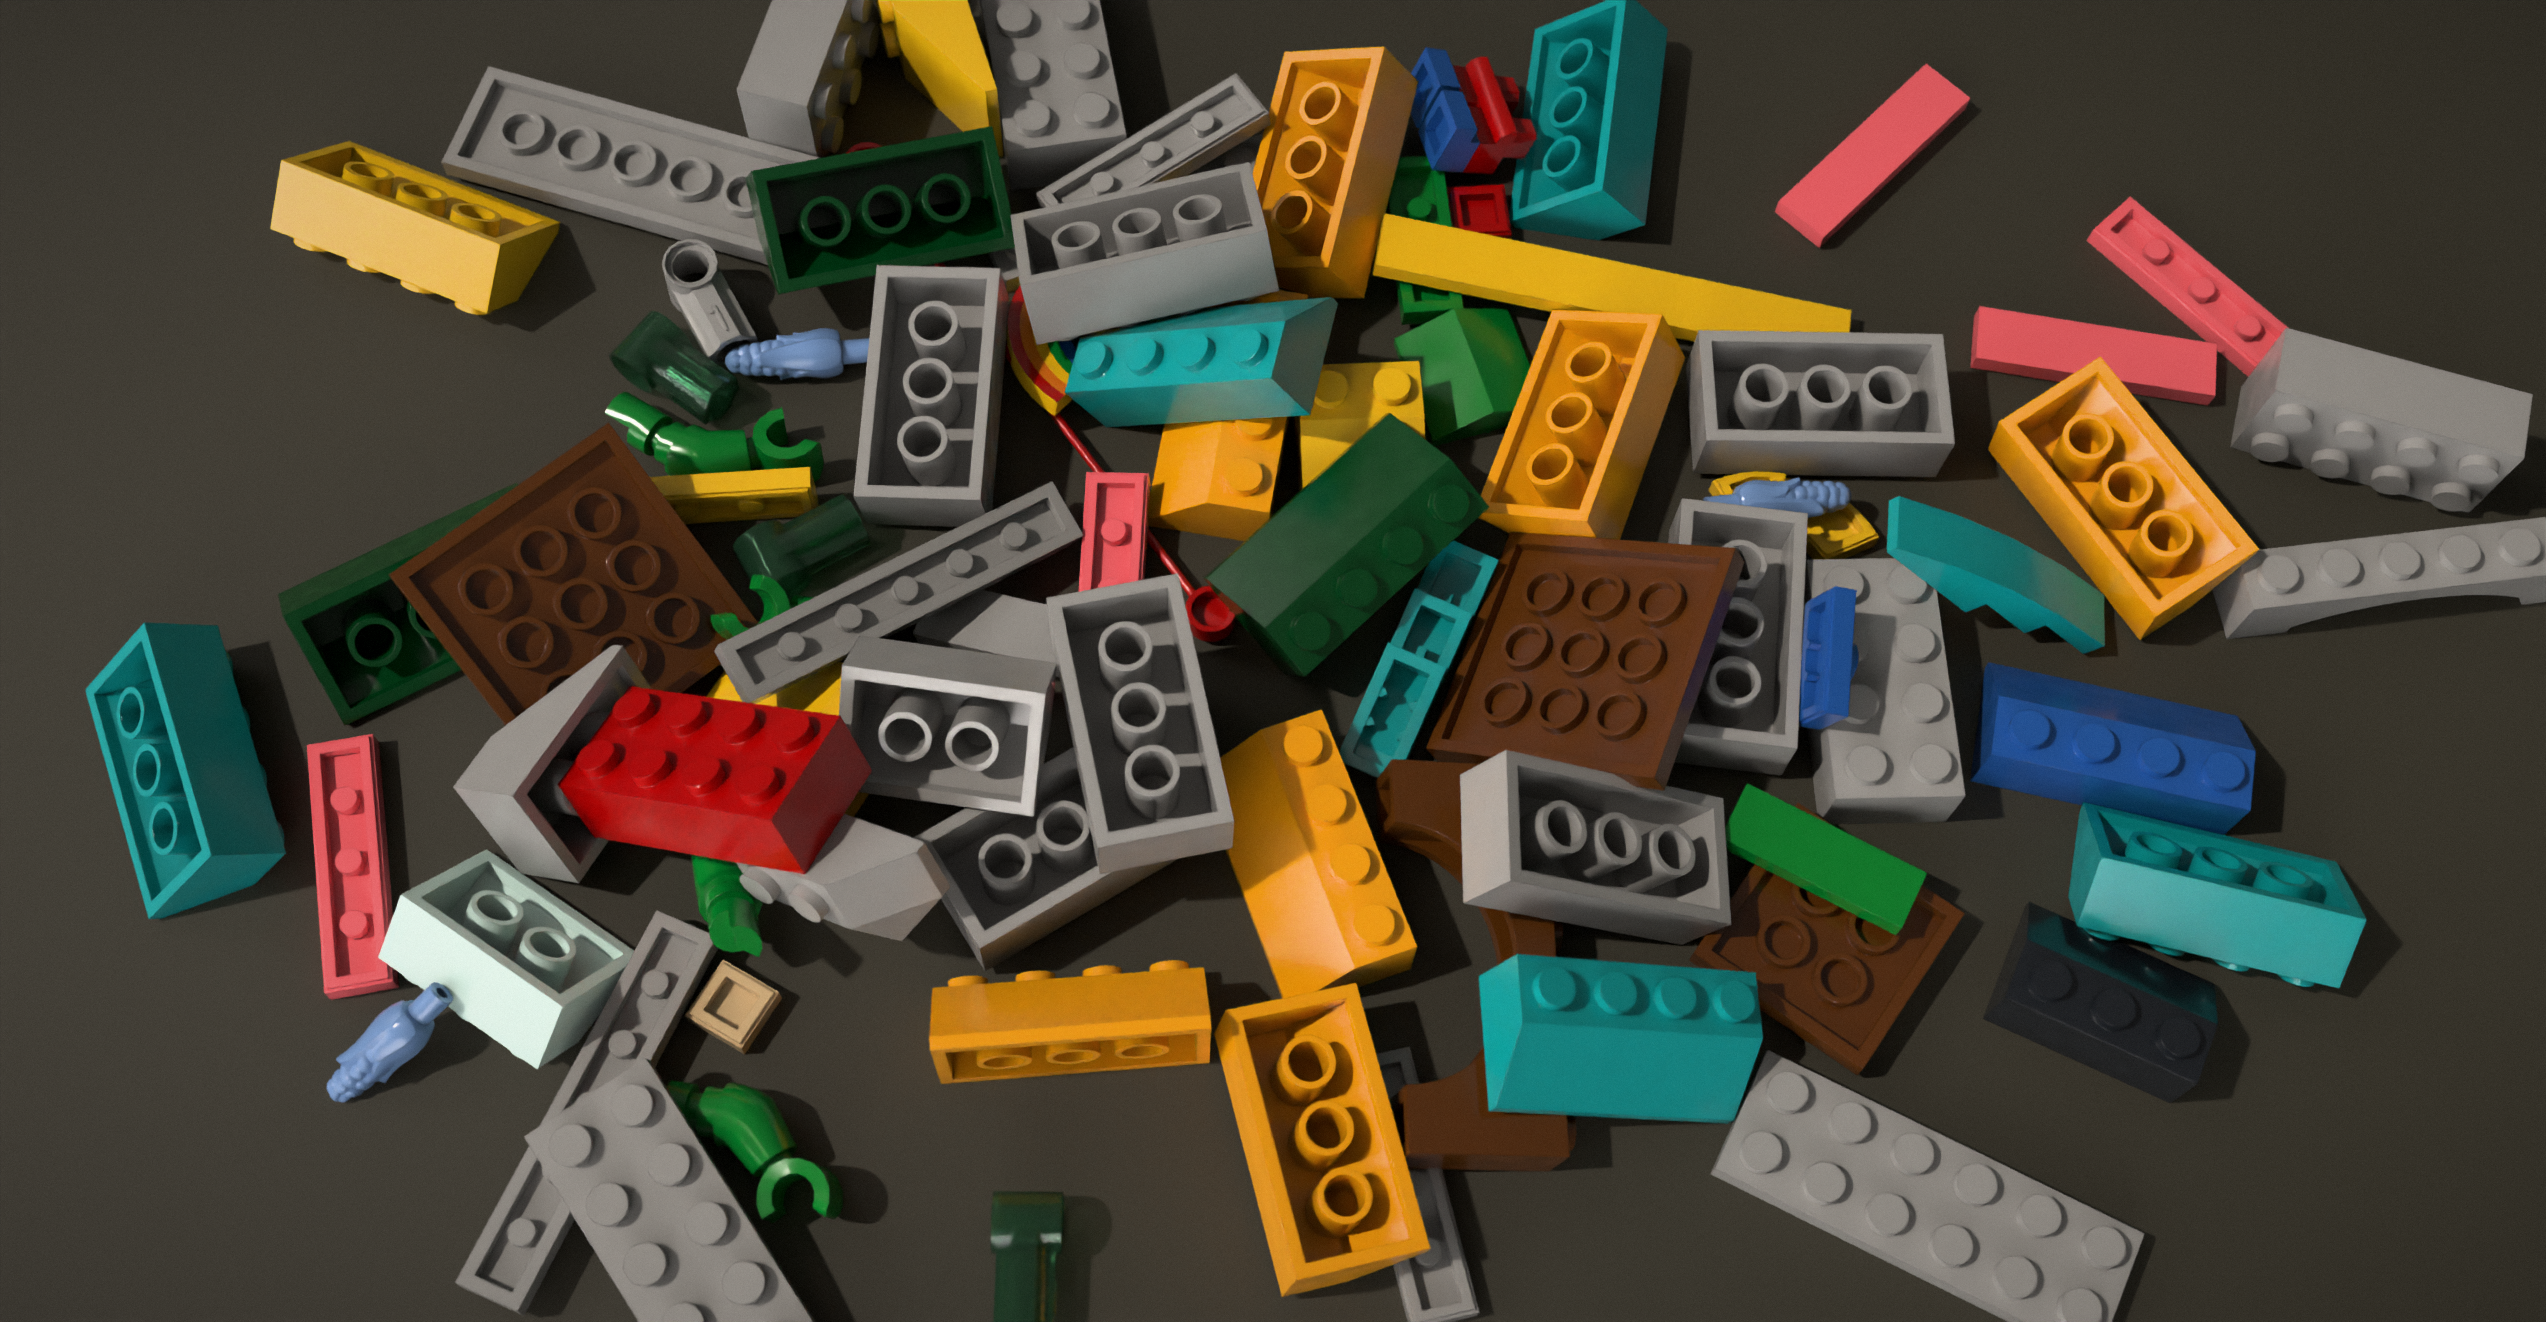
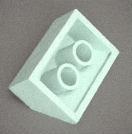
(507, 954)

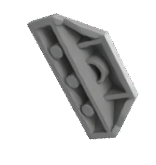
(859, 880)

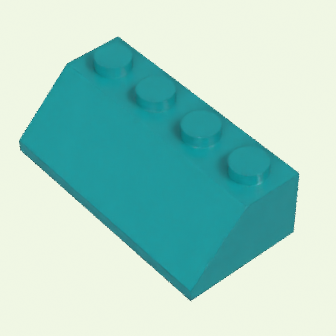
(1595, 122)
(1205, 365)
(184, 767)
(2213, 897)
(1618, 1038)

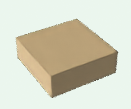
(733, 1006)

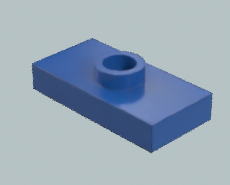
(1827, 658)

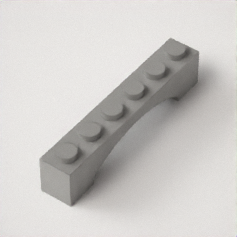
(2335, 577)

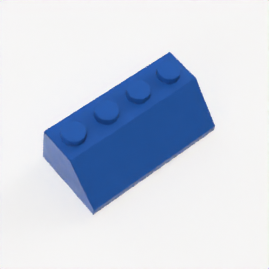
(2112, 749)

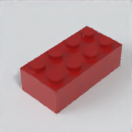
(717, 778)

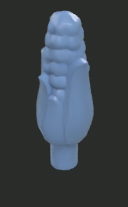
(804, 354)
(1790, 495)
(388, 1043)

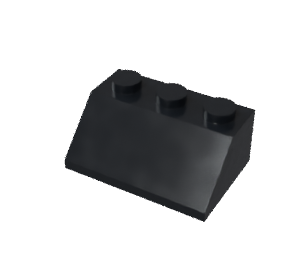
(2105, 1005)

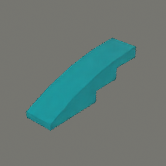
(1986, 567)
(1418, 659)

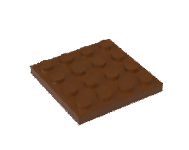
(563, 573)
(1588, 654)

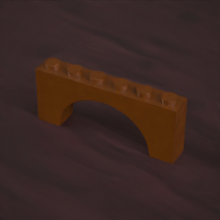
(1449, 1119)

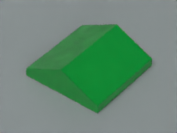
(1468, 371)

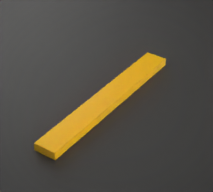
(1573, 281)

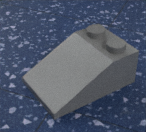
(518, 770)

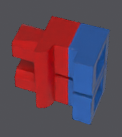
(1467, 115)

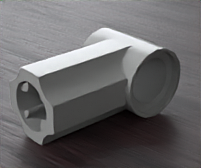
(706, 303)

